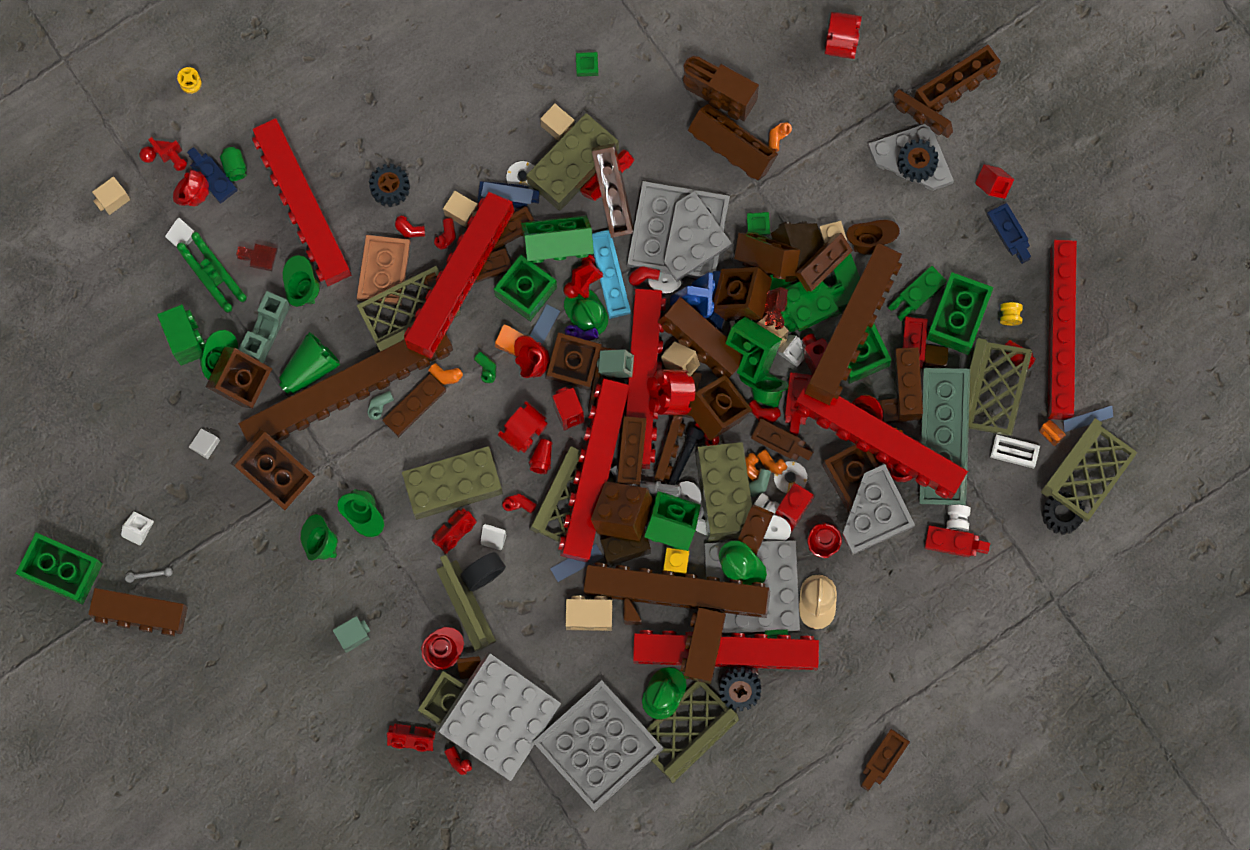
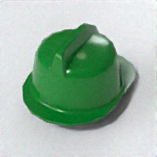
(300, 282)
(586, 312)
(213, 349)
(767, 390)
(361, 512)
(318, 539)
(741, 563)
(664, 693)

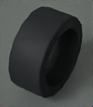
(482, 571)

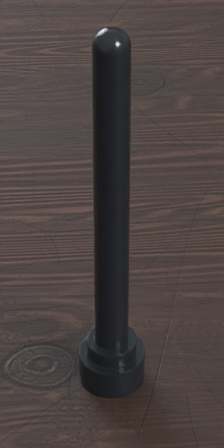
(693, 437)

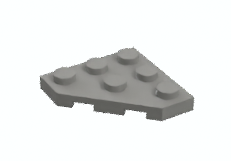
(887, 150)
(693, 237)
(876, 512)

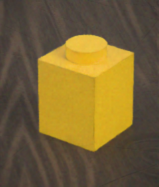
(676, 561)

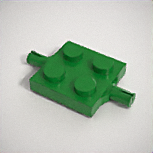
(812, 306)

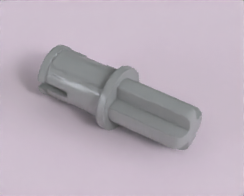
(653, 487)

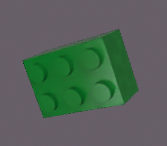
(557, 238)
(960, 313)
(59, 568)

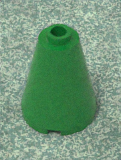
(307, 365)

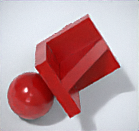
(166, 151)
(582, 278)

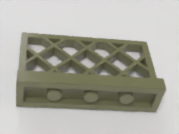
(397, 335)
(978, 370)
(1078, 454)
(553, 496)
(465, 605)
(703, 740)

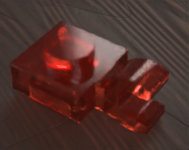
(261, 257)
(775, 304)

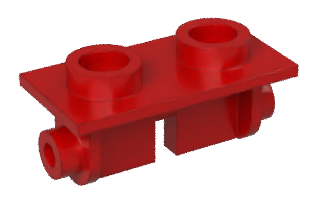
(461, 522)
(400, 737)

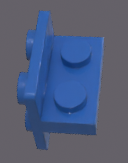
(698, 295)

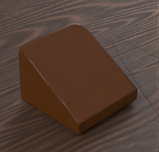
(935, 357)
(630, 615)
(467, 666)

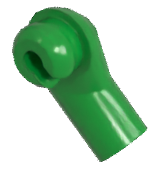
(488, 368)

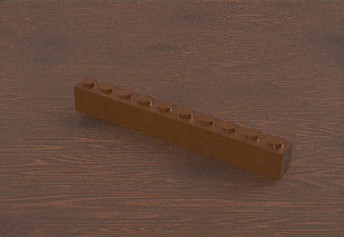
(340, 390)

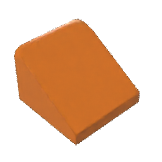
(506, 339)
(1052, 432)

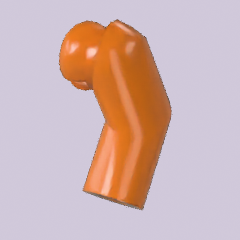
(777, 134)
(445, 377)
(751, 460)
(769, 463)

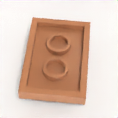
(383, 267)

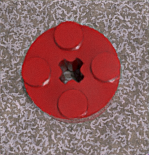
(842, 35)
(671, 392)
(523, 427)

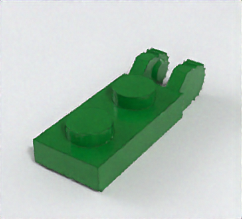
(919, 292)

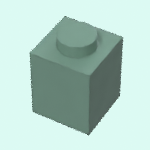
(615, 363)
(352, 634)

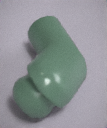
(377, 403)
(760, 485)

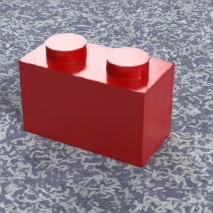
(568, 408)

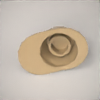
(817, 601)

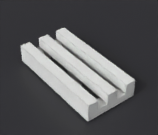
(1031, 464)

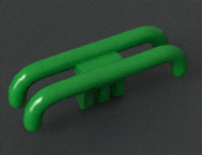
(211, 273)

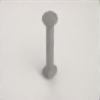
(129, 577)

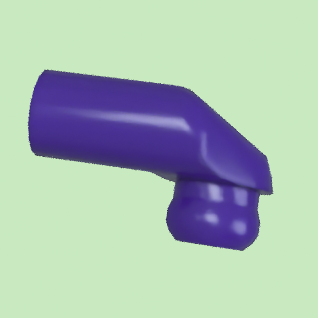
(575, 331)

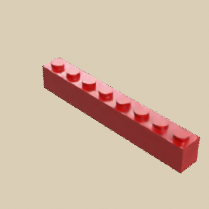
(301, 202)
(459, 275)
(1062, 330)
(645, 348)
(884, 442)
(594, 469)
(733, 650)

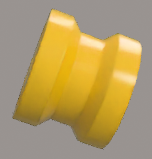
(189, 75)
(1011, 314)

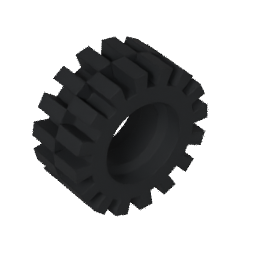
(1056, 524)

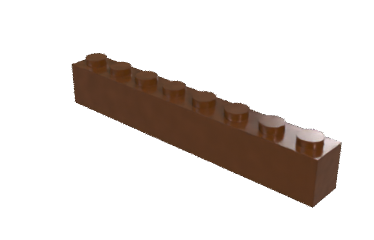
(853, 323)
(677, 591)

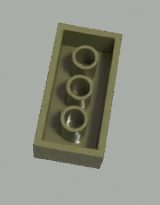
(569, 162)
(452, 483)
(723, 489)

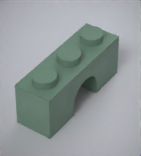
(270, 318)

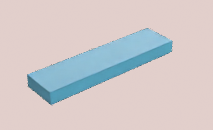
(612, 280)

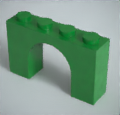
(845, 273)

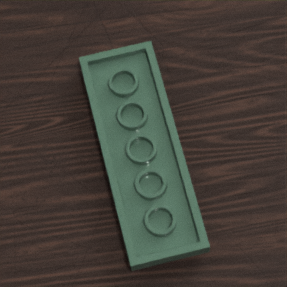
(946, 424)

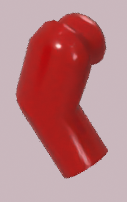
(407, 229)
(518, 501)

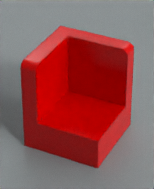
(994, 181)

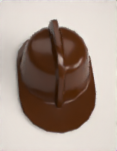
(867, 235)

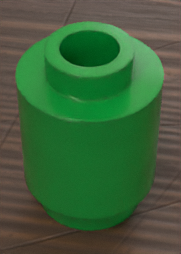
(233, 164)

